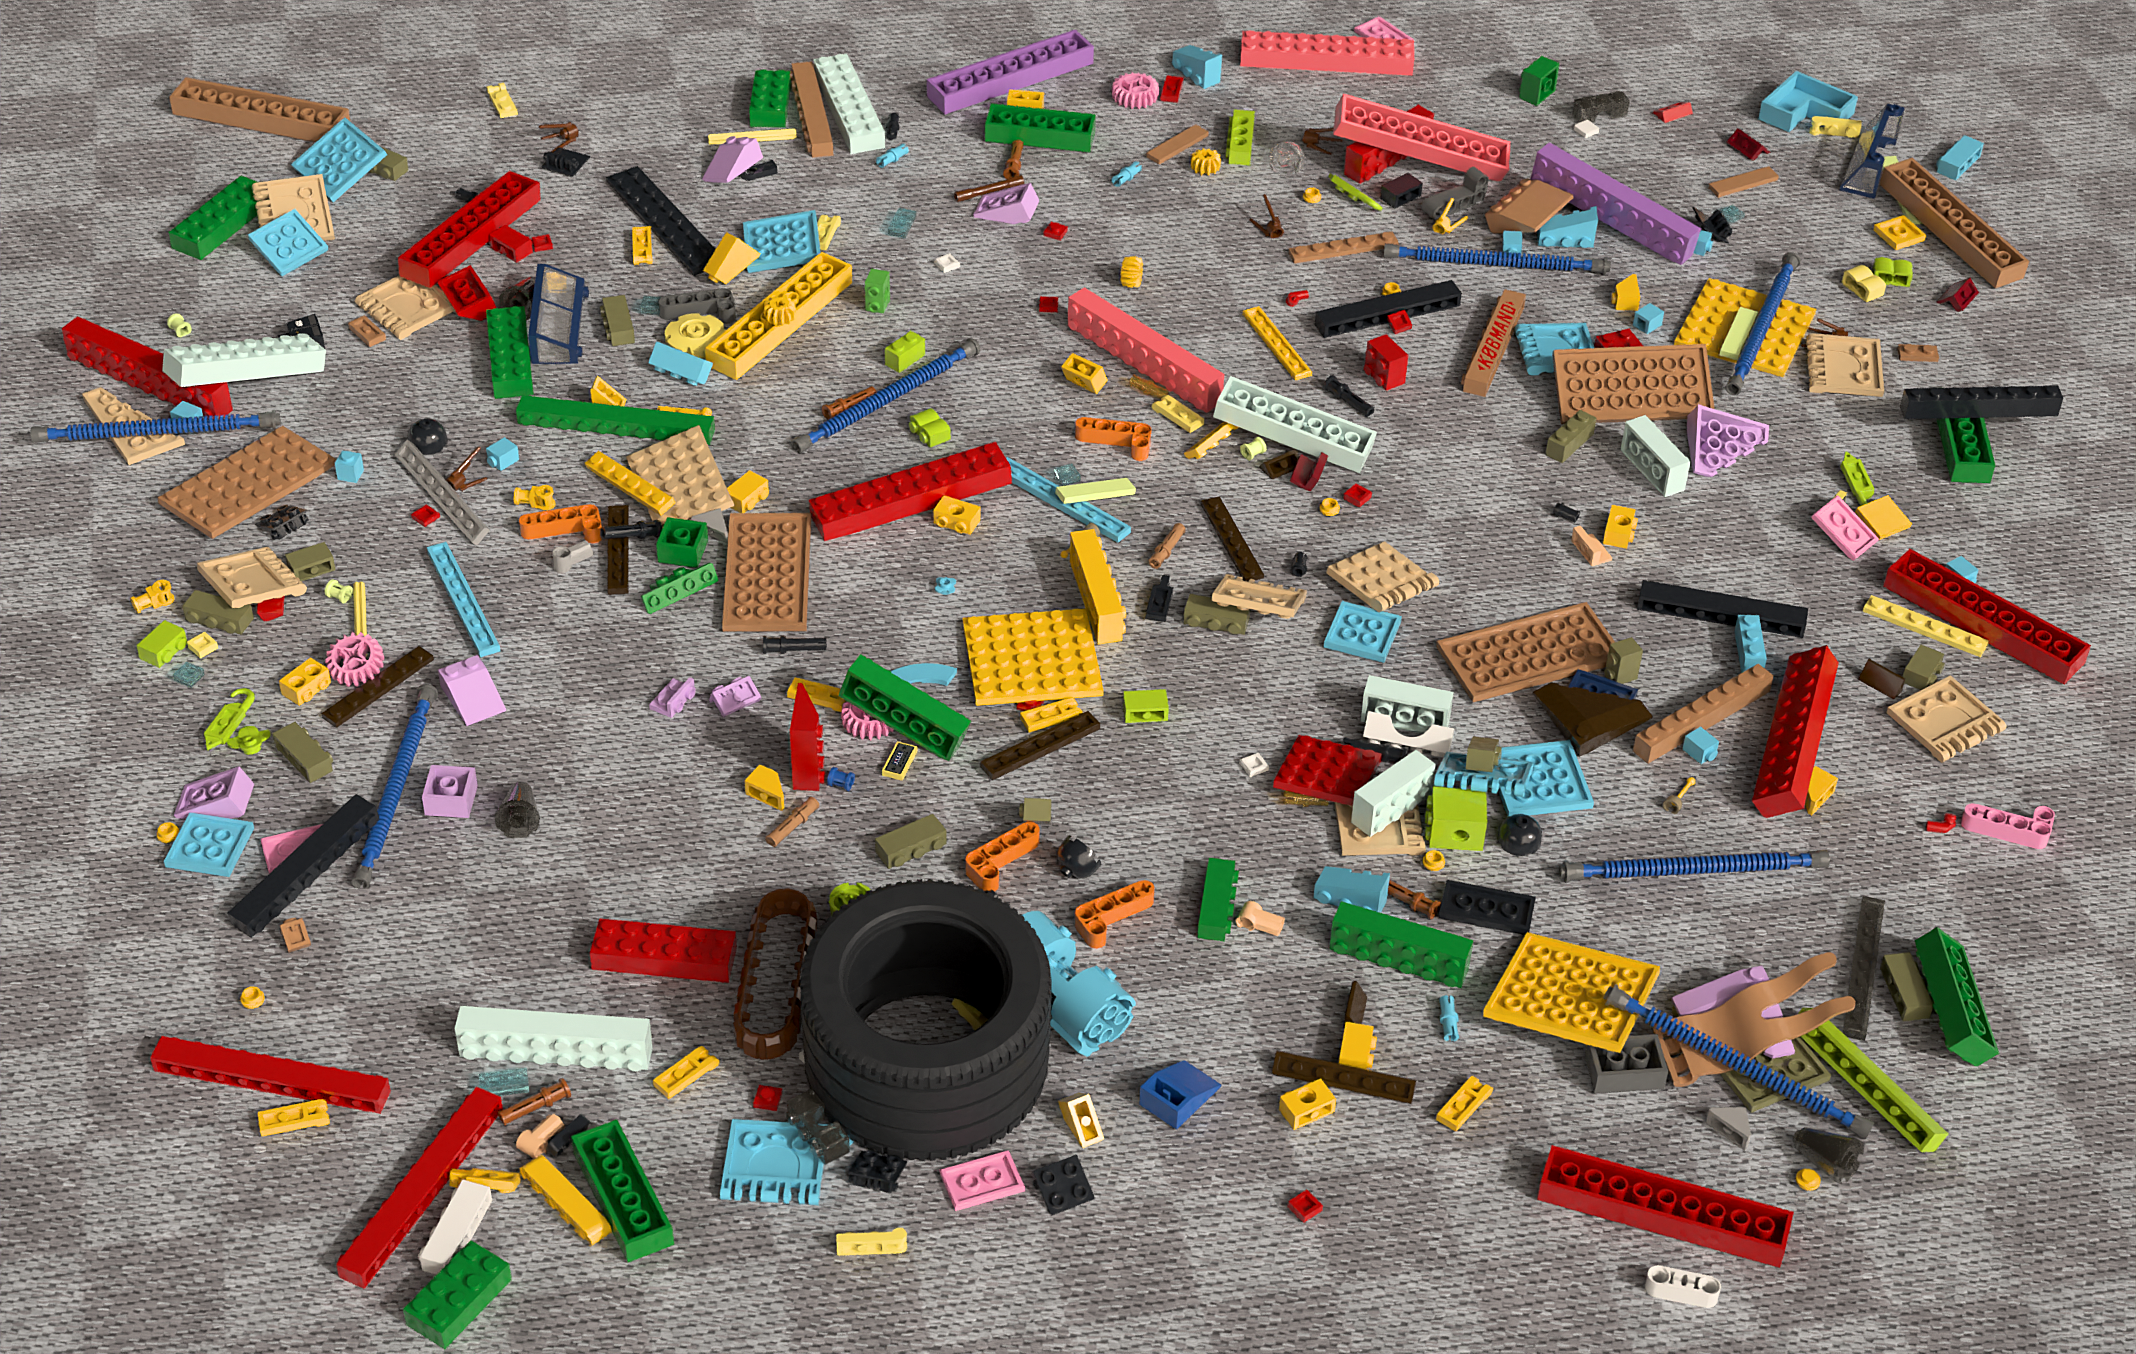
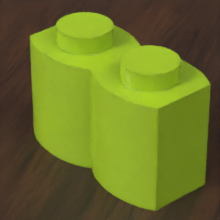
(1893, 272)
(930, 427)

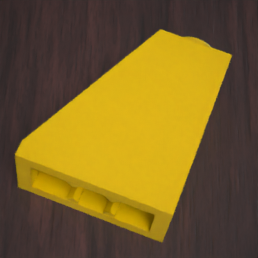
(729, 259)

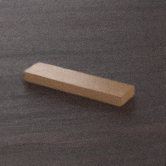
(1177, 144)
(1743, 181)

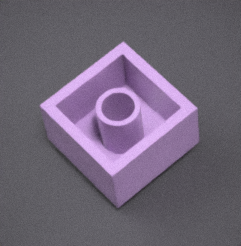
(449, 791)

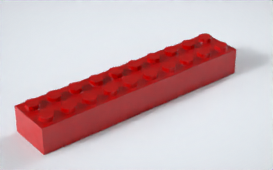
(468, 229)
(138, 367)
(910, 491)
(1987, 616)
(1795, 732)
(1665, 1206)

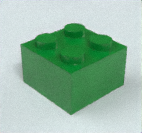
(1539, 80)
(682, 542)

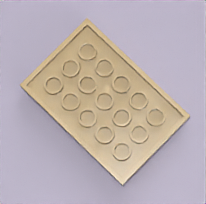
(684, 471)

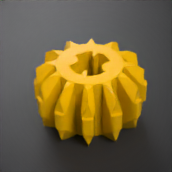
(1205, 161)
(1131, 271)
(779, 310)

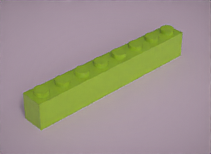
(1875, 1086)

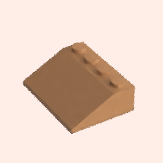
(1526, 207)

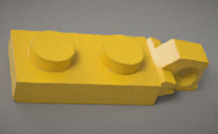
(500, 1180)

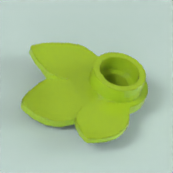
(249, 739)

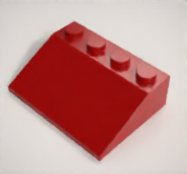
(806, 744)

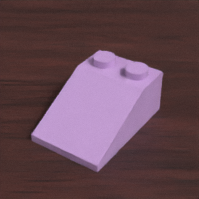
(733, 159)
(1008, 205)
(471, 690)
(216, 795)

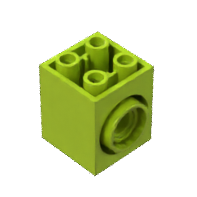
(1456, 819)

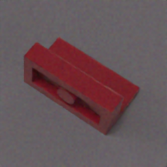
(1746, 144)
(1960, 294)
(1308, 472)

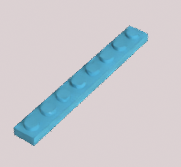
(1081, 510)
(463, 599)

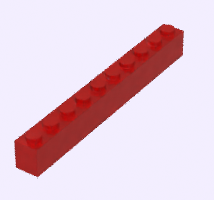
(270, 1074)
(418, 1188)

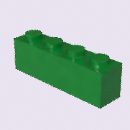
(1217, 898)

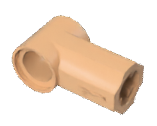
(1255, 917)
(535, 1141)

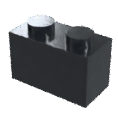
(1401, 190)

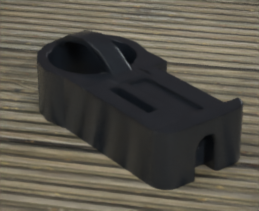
(760, 170)
(562, 1140)

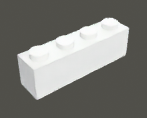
(455, 1226)

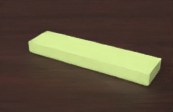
(1738, 333)
(1095, 490)

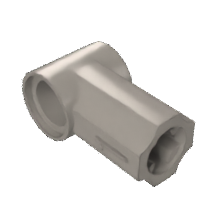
(566, 557)

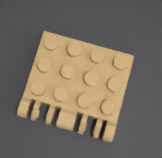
(300, 193)
(404, 305)
(1845, 365)
(1382, 576)
(251, 577)
(1258, 596)
(1945, 715)
(1396, 838)

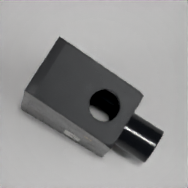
(306, 325)

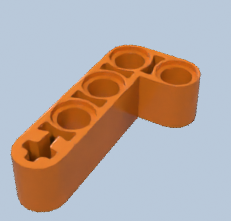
(1116, 433)
(562, 521)
(985, 861)
(1095, 915)

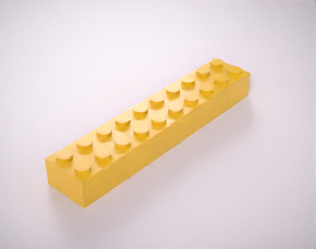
(754, 338)

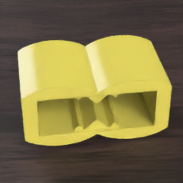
(1863, 283)

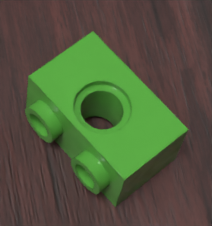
(877, 291)

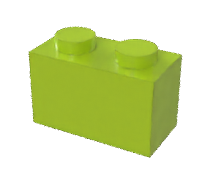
(905, 351)
(162, 644)
(1145, 706)

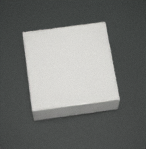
(1586, 128)
(947, 263)
(1254, 764)

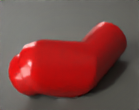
(1294, 297)
(1943, 826)

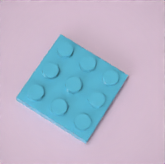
(288, 242)
(1362, 631)
(209, 844)

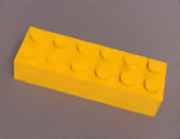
(1097, 586)

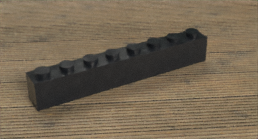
(1375, 310)
(1981, 402)
(1721, 608)
(303, 866)

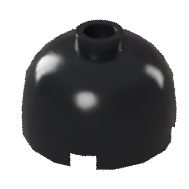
(428, 436)
(1520, 835)
(1076, 859)

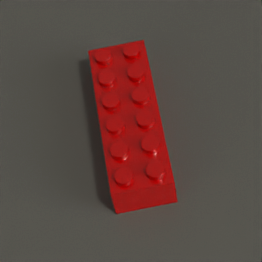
(1365, 160)
(663, 950)

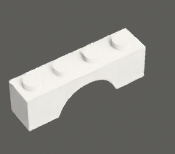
(1435, 739)

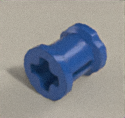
(840, 778)

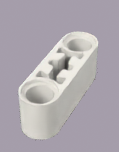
(1682, 1286)

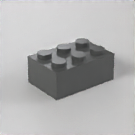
(1635, 1068)

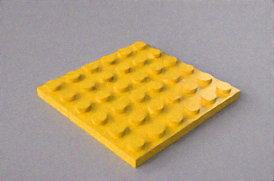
(1716, 310)
(1032, 657)
(1562, 990)

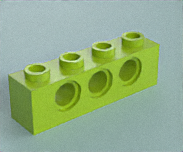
(1240, 137)

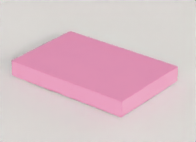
(1380, 29)
(1845, 528)
(280, 846)
(982, 1180)

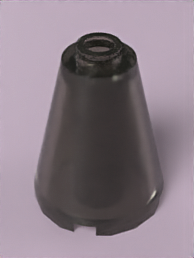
(519, 295)
(518, 812)
(1830, 1152)

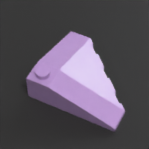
(1719, 438)
(1720, 991)

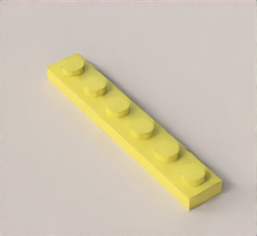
(1926, 626)

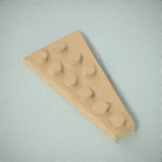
(133, 448)

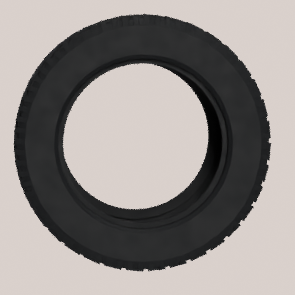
(918, 943)

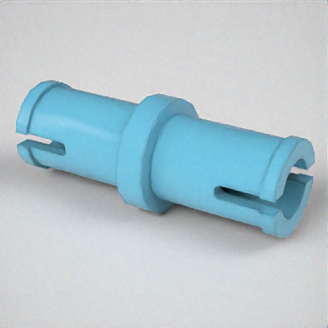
(892, 155)
(1126, 173)
(1449, 1018)

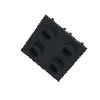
(564, 161)
(1715, 224)
(283, 521)
(877, 1167)
(1063, 1185)

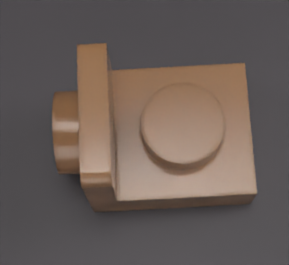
(294, 934)

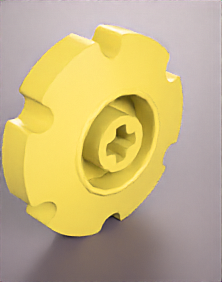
(693, 333)

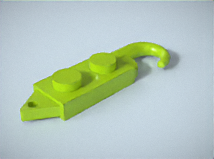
(1354, 193)
(1857, 478)
(228, 719)

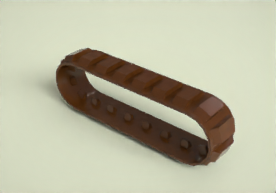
(777, 1043)

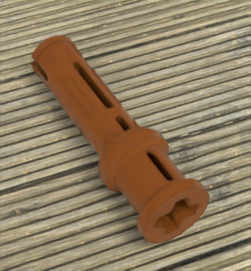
(1013, 163)
(842, 404)
(1416, 900)
(545, 1097)

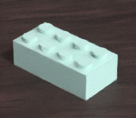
(1655, 455)
(1408, 704)
(1393, 793)

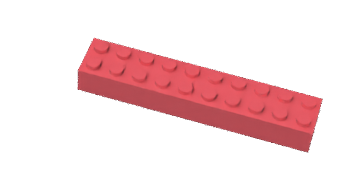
(1327, 53)
(1420, 137)
(1145, 349)

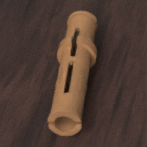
(1164, 549)
(798, 816)

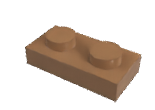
(367, 331)
(1924, 353)

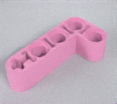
(2008, 826)

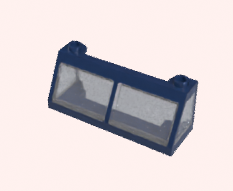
(1867, 164)
(556, 316)

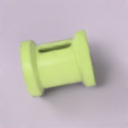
(177, 323)
(1255, 447)
(338, 591)

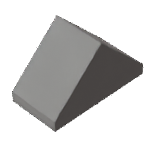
(715, 524)
(1731, 1123)

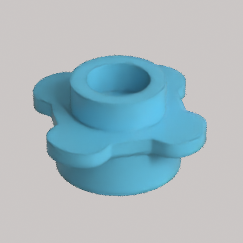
(945, 585)

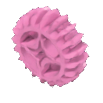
(1135, 90)
(354, 651)
(861, 723)

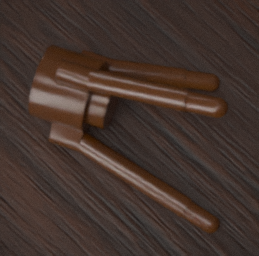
(569, 131)
(1312, 137)
(1274, 226)
(1839, 330)
(457, 479)

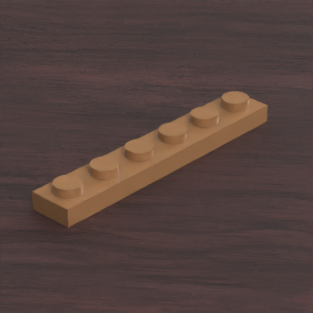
(1341, 247)

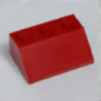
(467, 294)

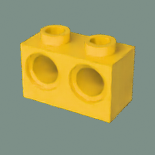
(305, 681)

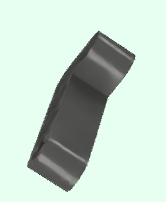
(1464, 196)
(702, 302)

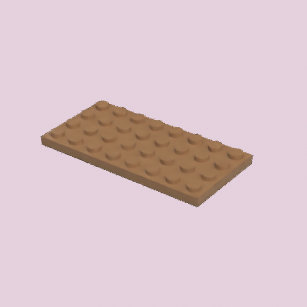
(1632, 382)
(247, 482)
(767, 572)
(1527, 651)

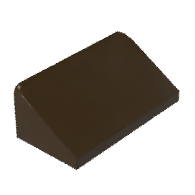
(1280, 465)
(1882, 679)
(1355, 1005)

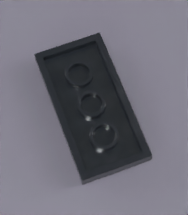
(1487, 907)

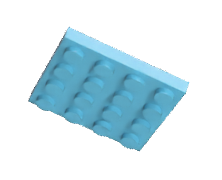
(340, 157)
(783, 240)
(1554, 783)

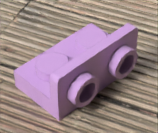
(735, 696)
(673, 697)

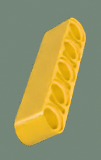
(566, 1199)

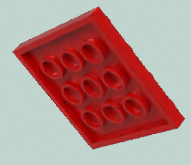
(1326, 769)

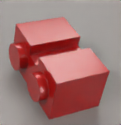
(511, 243)

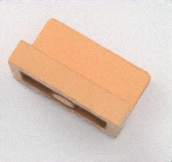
(1589, 547)

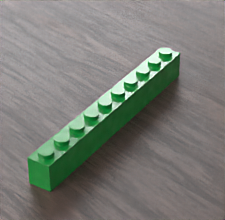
(609, 418)

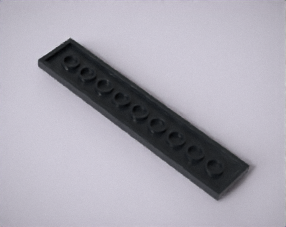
(664, 218)

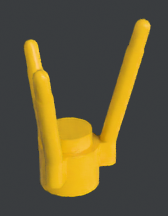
(1442, 224)

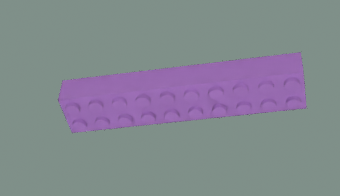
(1010, 71)
(1617, 204)

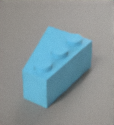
(1198, 65)
(1570, 230)
(1353, 888)

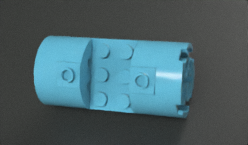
(1087, 1004)

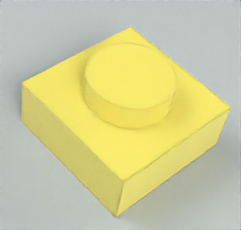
(202, 644)

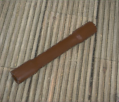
(969, 193)

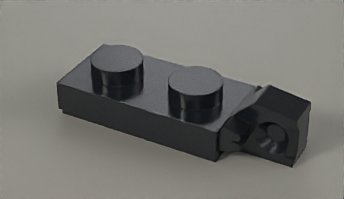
(1160, 600)

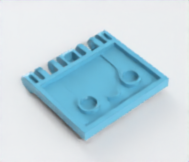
(1540, 340)
(1509, 773)
(770, 1157)

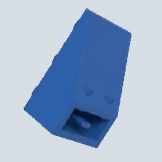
(1177, 1092)

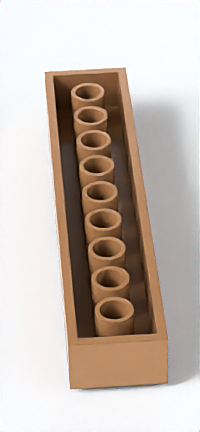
(255, 109)
(1954, 223)

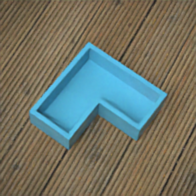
(1805, 97)

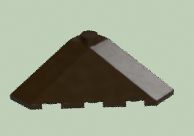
(1588, 716)

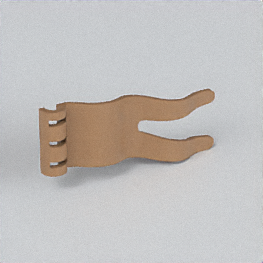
(1742, 1026)

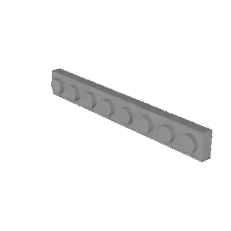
(442, 492)

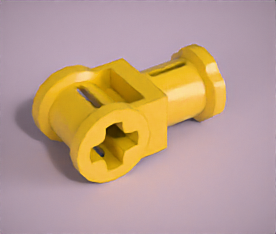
(535, 497)
(153, 597)

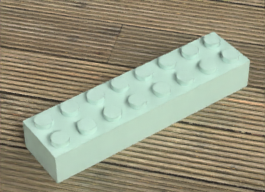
(849, 103)
(243, 360)
(1294, 424)
(553, 1038)

